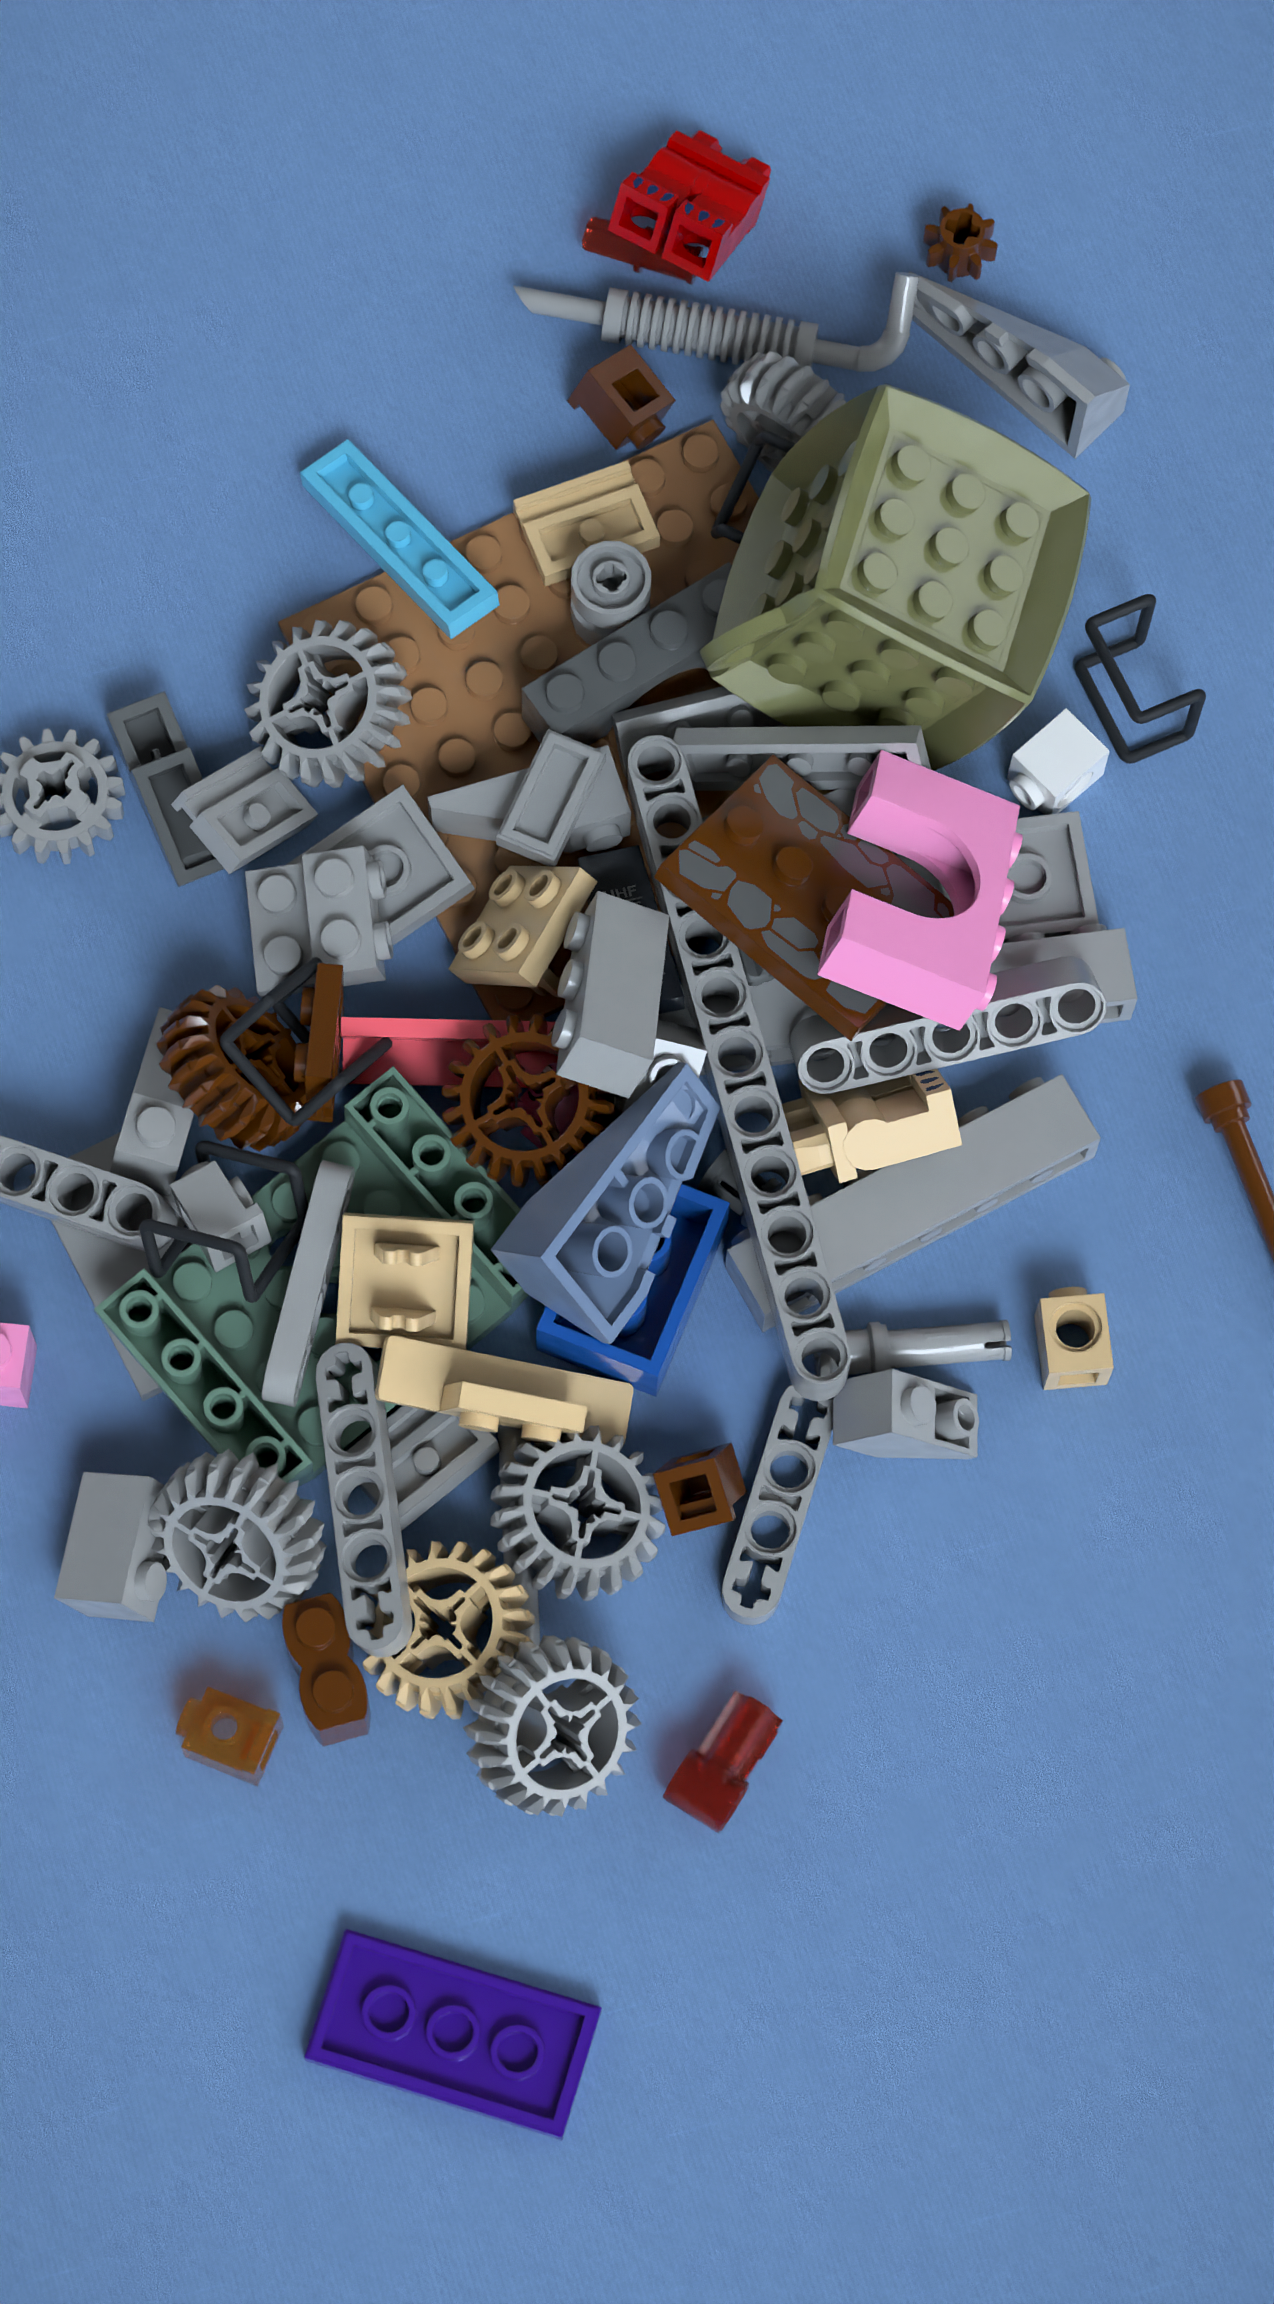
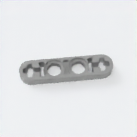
(308, 1284)
(774, 1500)

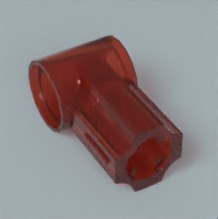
(716, 1775)

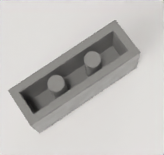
(610, 994)

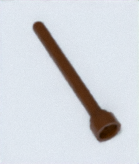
(1226, 1110)

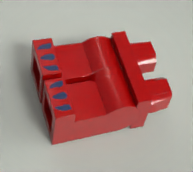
(694, 199)

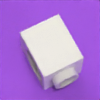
(1056, 765)

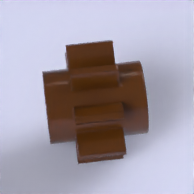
(960, 226)

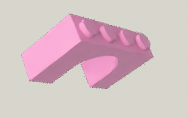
(969, 846)

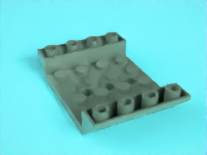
(214, 1346)

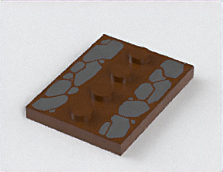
(776, 873)

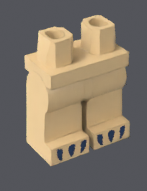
(872, 1124)

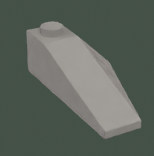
(1038, 372)

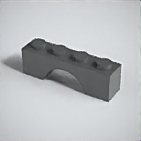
(625, 665)

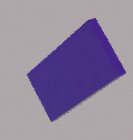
(453, 2034)

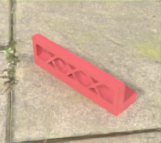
(426, 1047)

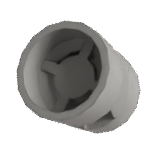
(608, 589)

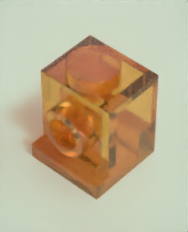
(243, 1754)

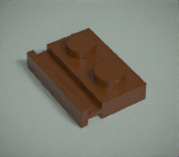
(319, 1059)

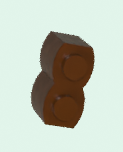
(329, 1681)

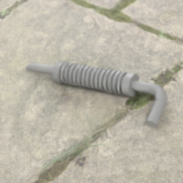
(726, 333)

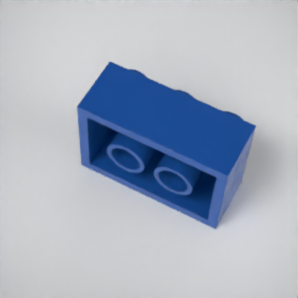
(653, 1332)

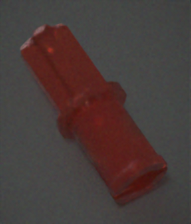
(607, 244)

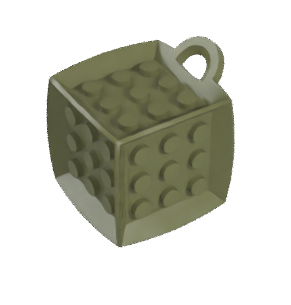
(901, 576)

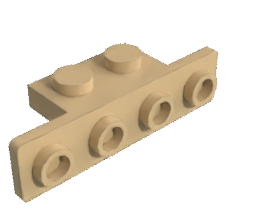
(501, 1391)

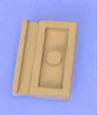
(581, 513)

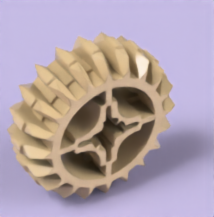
(466, 1614)

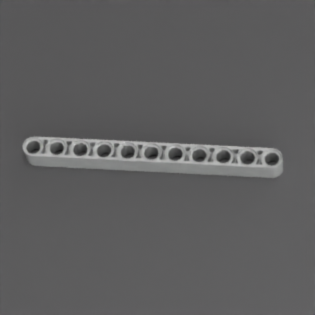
(742, 1092)

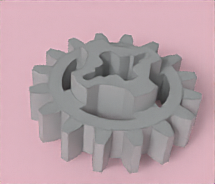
(60, 822)

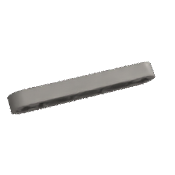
(382, 1523)

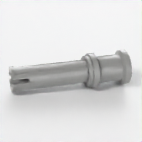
(883, 1349)

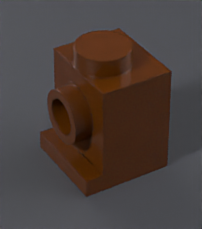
(624, 399)
(700, 1488)

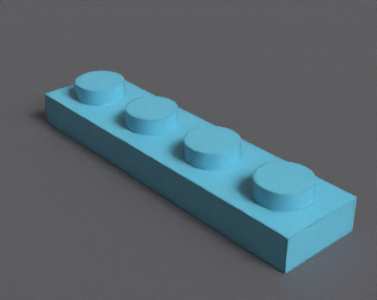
(399, 539)

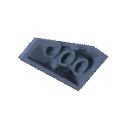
(598, 1221)

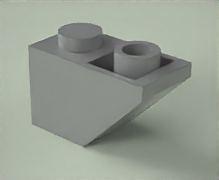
(905, 1417)

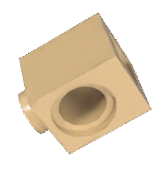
(1067, 1365)

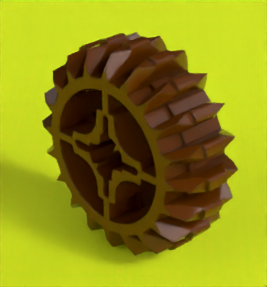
(212, 1081)
(504, 1115)

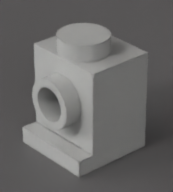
(219, 1209)

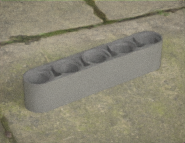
(984, 1034)
(58, 1180)

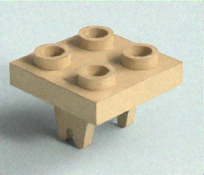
(522, 927)
(404, 1280)

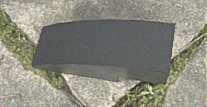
(159, 771)

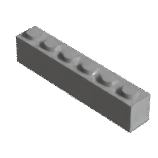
(925, 1198)

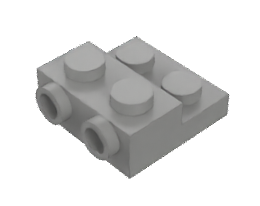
(322, 912)

